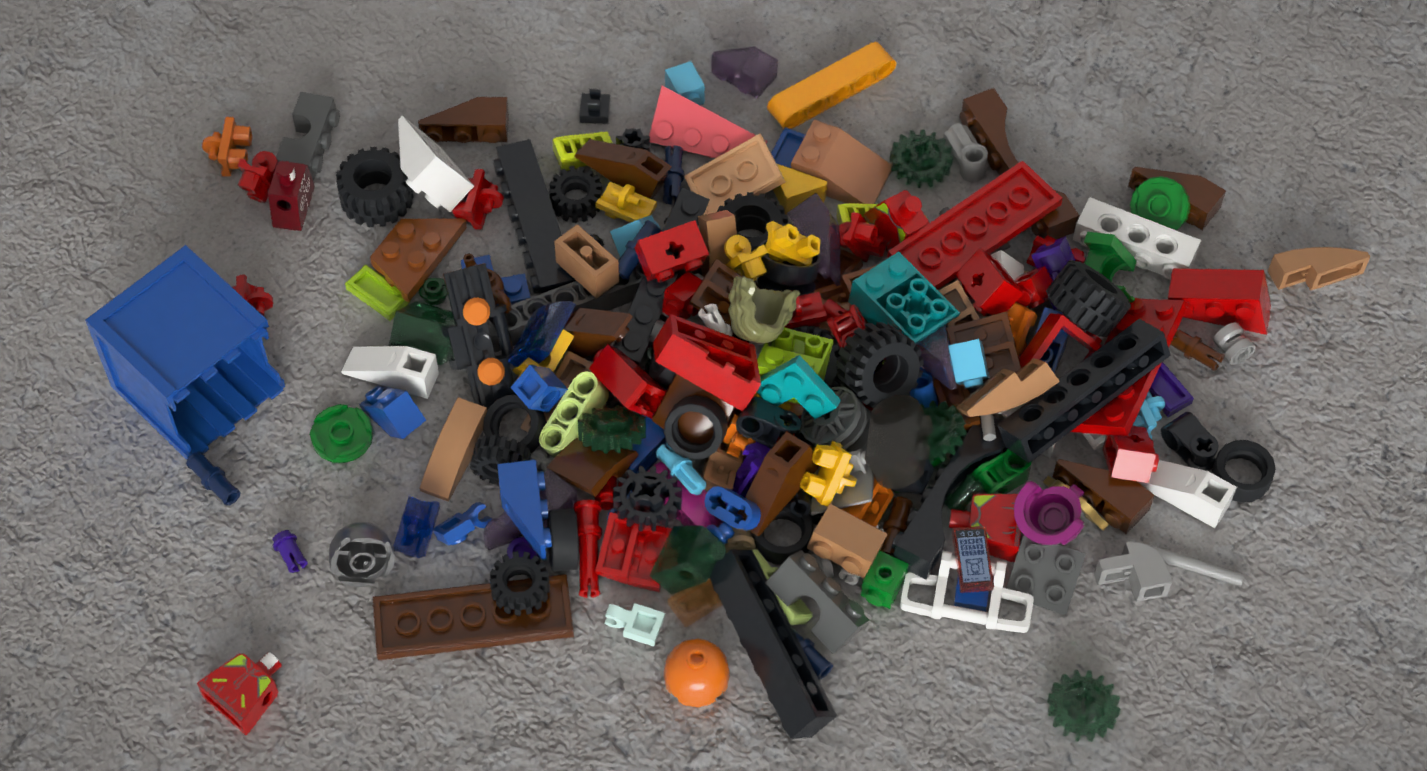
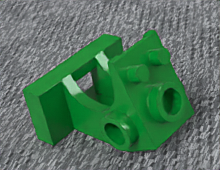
(1108, 256)

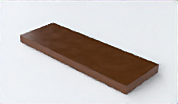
(466, 619)

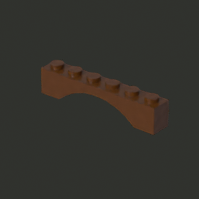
(986, 119)

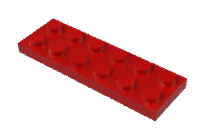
(979, 221)
(1120, 413)

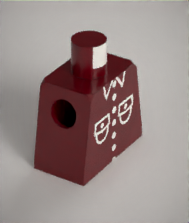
(293, 185)

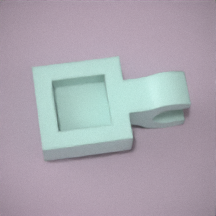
(640, 624)

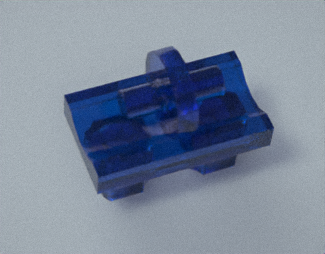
(416, 527)

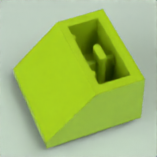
(791, 343)

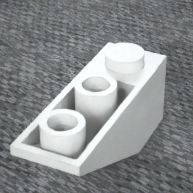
(394, 368)
(1192, 491)

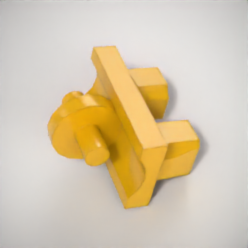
(625, 203)
(788, 245)
(742, 259)
(833, 473)

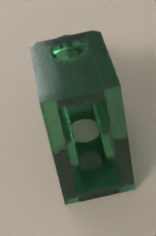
(687, 558)

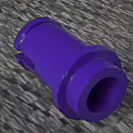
(286, 545)

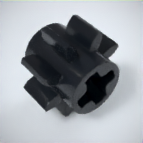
(634, 138)

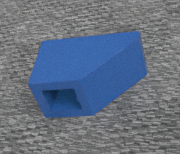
(392, 411)

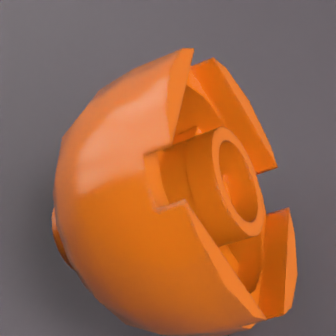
(696, 672)

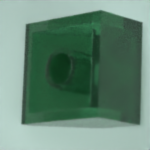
(420, 328)

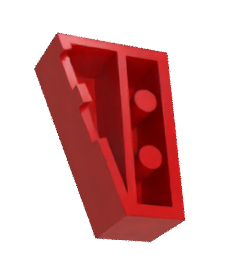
(1223, 296)

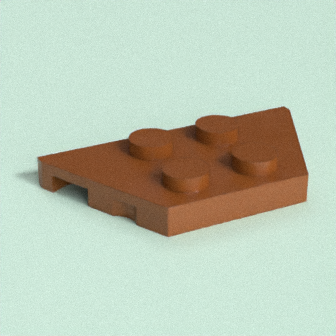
(415, 250)

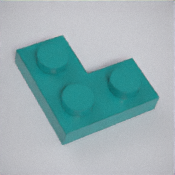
(801, 382)

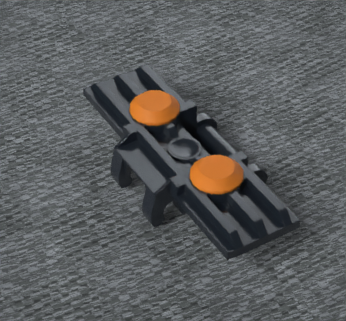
(470, 338)

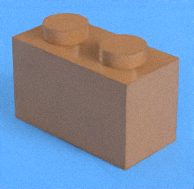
(586, 261)
(846, 541)

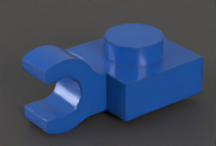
(459, 525)

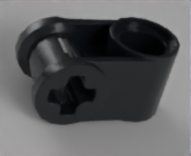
(765, 422)
(1191, 441)

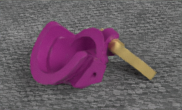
(1053, 513)

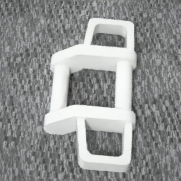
(988, 618)

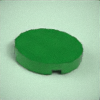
(1162, 202)
(341, 433)

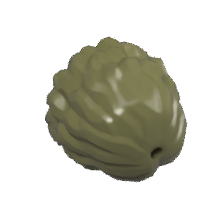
(759, 313)

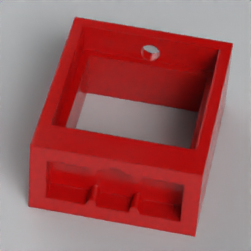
(1049, 331)

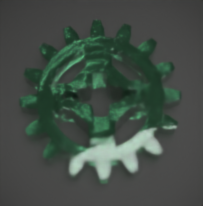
(921, 158)
(611, 429)
(947, 429)
(1098, 701)

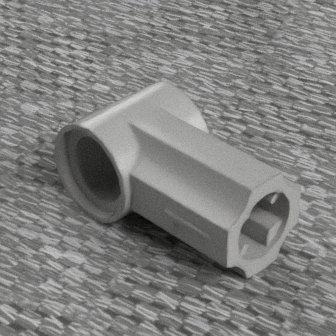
(967, 152)

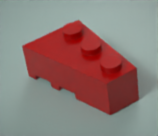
(709, 360)

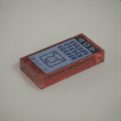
(972, 559)

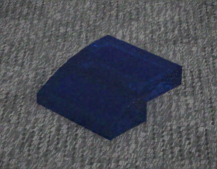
(541, 332)

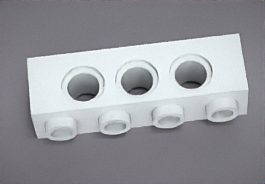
(1151, 237)

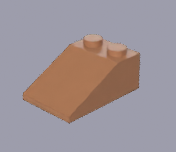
(847, 165)

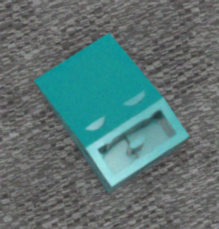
(901, 297)

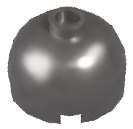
(360, 554)

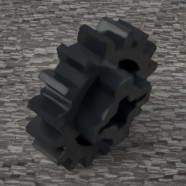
(647, 498)

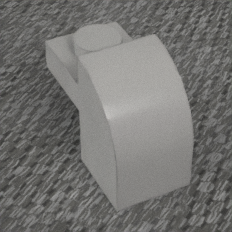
(1139, 565)

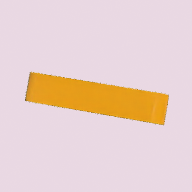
(831, 85)

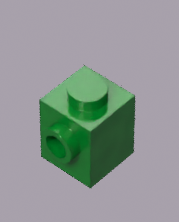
(884, 580)

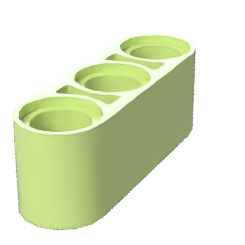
(573, 402)

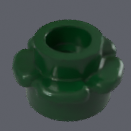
(433, 297)

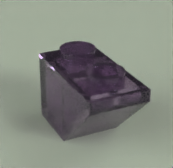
(745, 68)

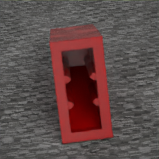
(627, 381)

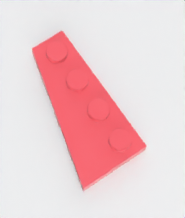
(693, 127)

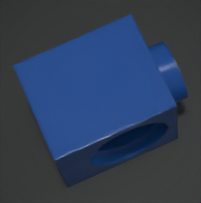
(539, 388)

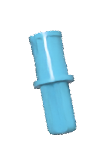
(681, 469)

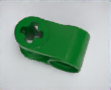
(999, 476)

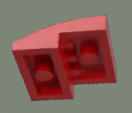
(630, 553)

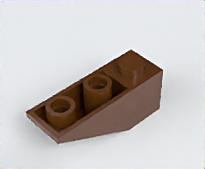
(472, 121)
(626, 166)
(1203, 194)
(595, 330)
(779, 478)
(1116, 499)

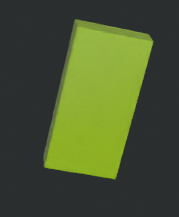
(376, 292)

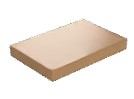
(738, 171)

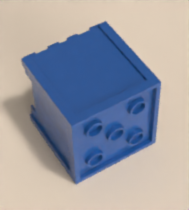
(185, 352)

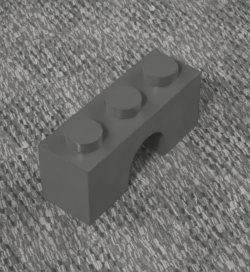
(316, 118)
(839, 615)

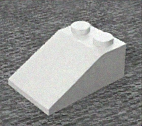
(430, 168)

